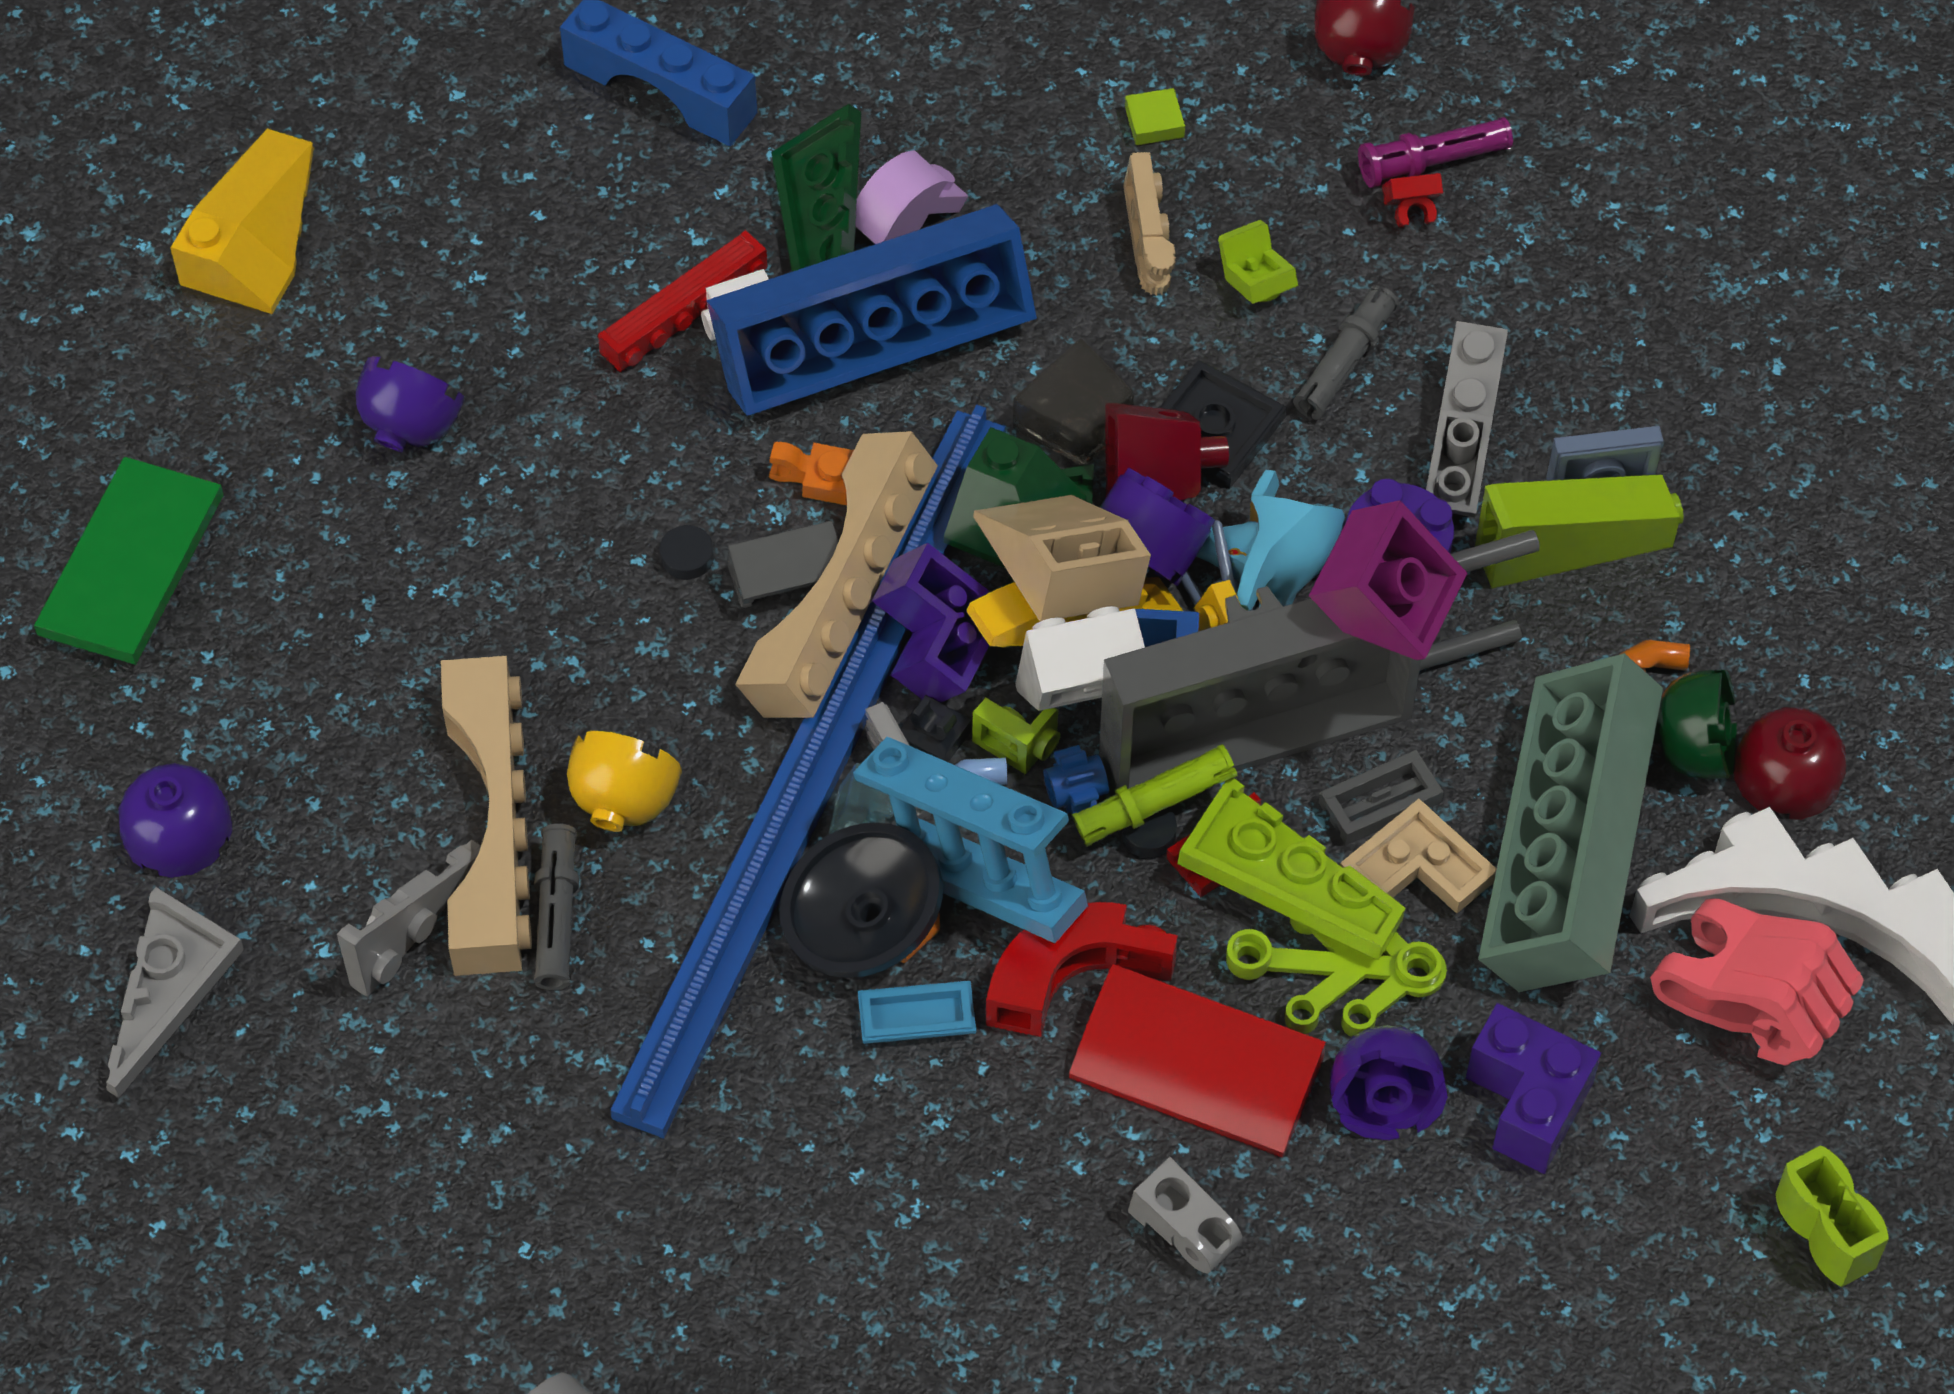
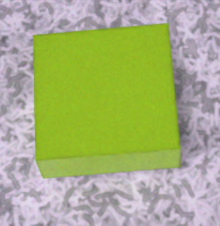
(1154, 116)

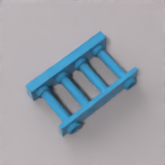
(1000, 817)

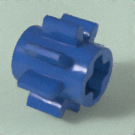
(1075, 780)

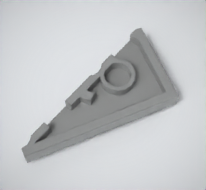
(400, 921)
(174, 971)

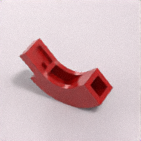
(1036, 967)

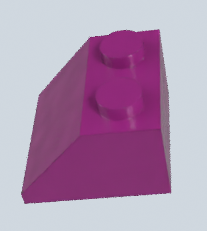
(1388, 580)

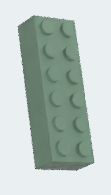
(1571, 824)

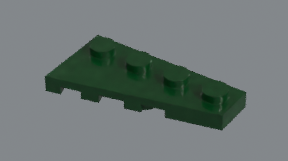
(819, 188)

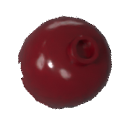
(1363, 32)
(1790, 763)

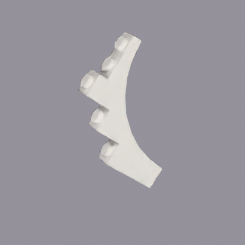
(1834, 885)

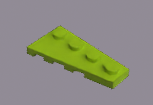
(1270, 863)

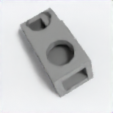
(1185, 1216)

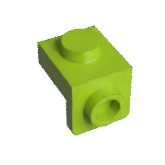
(1253, 265)

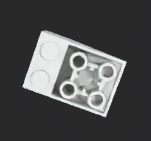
(1066, 660)

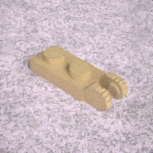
(1148, 227)

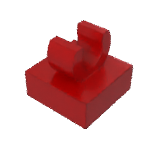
(1413, 192)

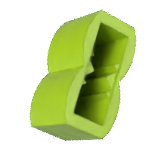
(1841, 1226)

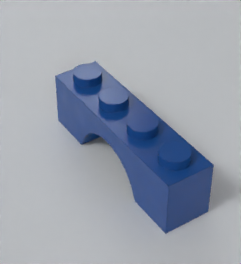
(705, 88)

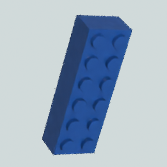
(872, 309)

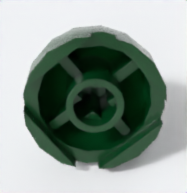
(1697, 725)

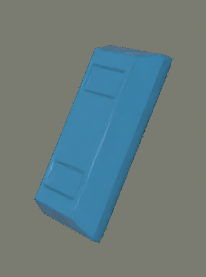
(916, 1012)

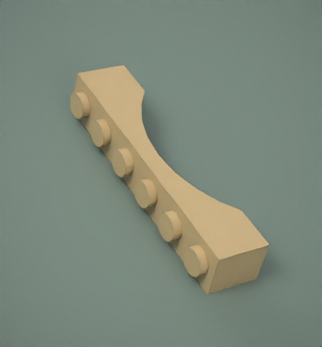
(802, 653)
(485, 907)

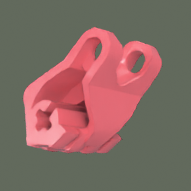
(1766, 978)

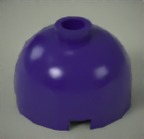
(405, 405)
(174, 820)
(1387, 1082)

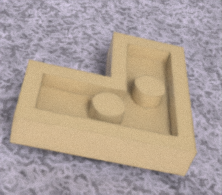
(1427, 849)

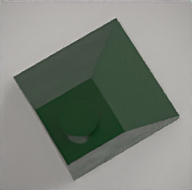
(1002, 474)

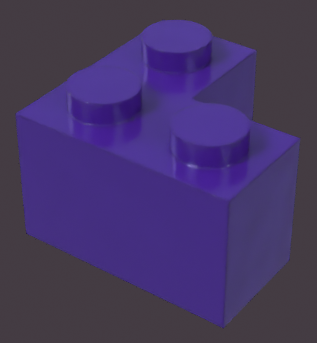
(931, 601)
(1541, 1077)

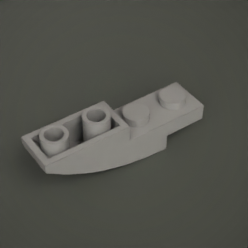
(1466, 416)

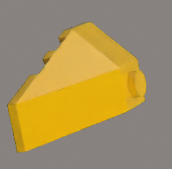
(248, 225)

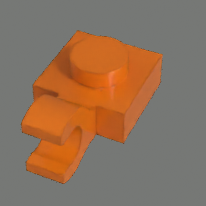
(817, 472)

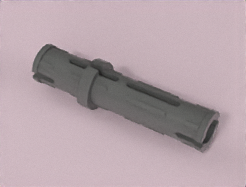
(1356, 337)
(556, 886)

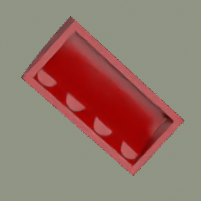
(1198, 1060)

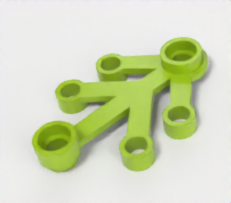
(1344, 970)

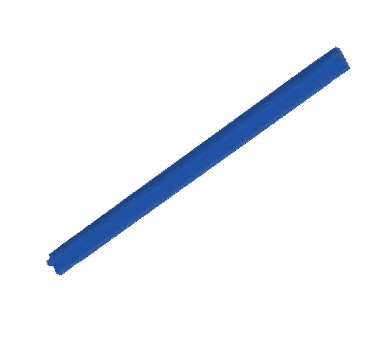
(783, 824)

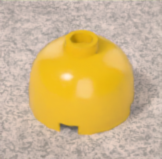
(619, 781)

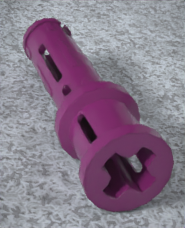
(1413, 154)

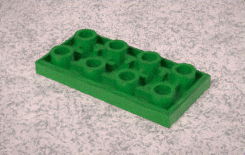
(129, 560)

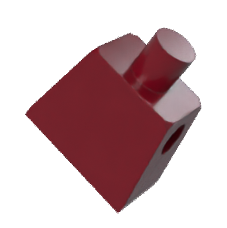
(1160, 446)

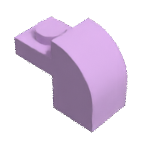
(904, 195)

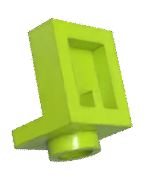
(1009, 736)

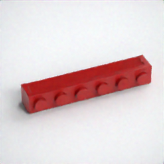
(678, 303)

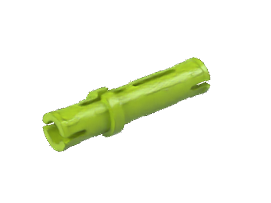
(1146, 799)

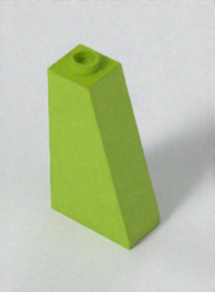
(1577, 522)

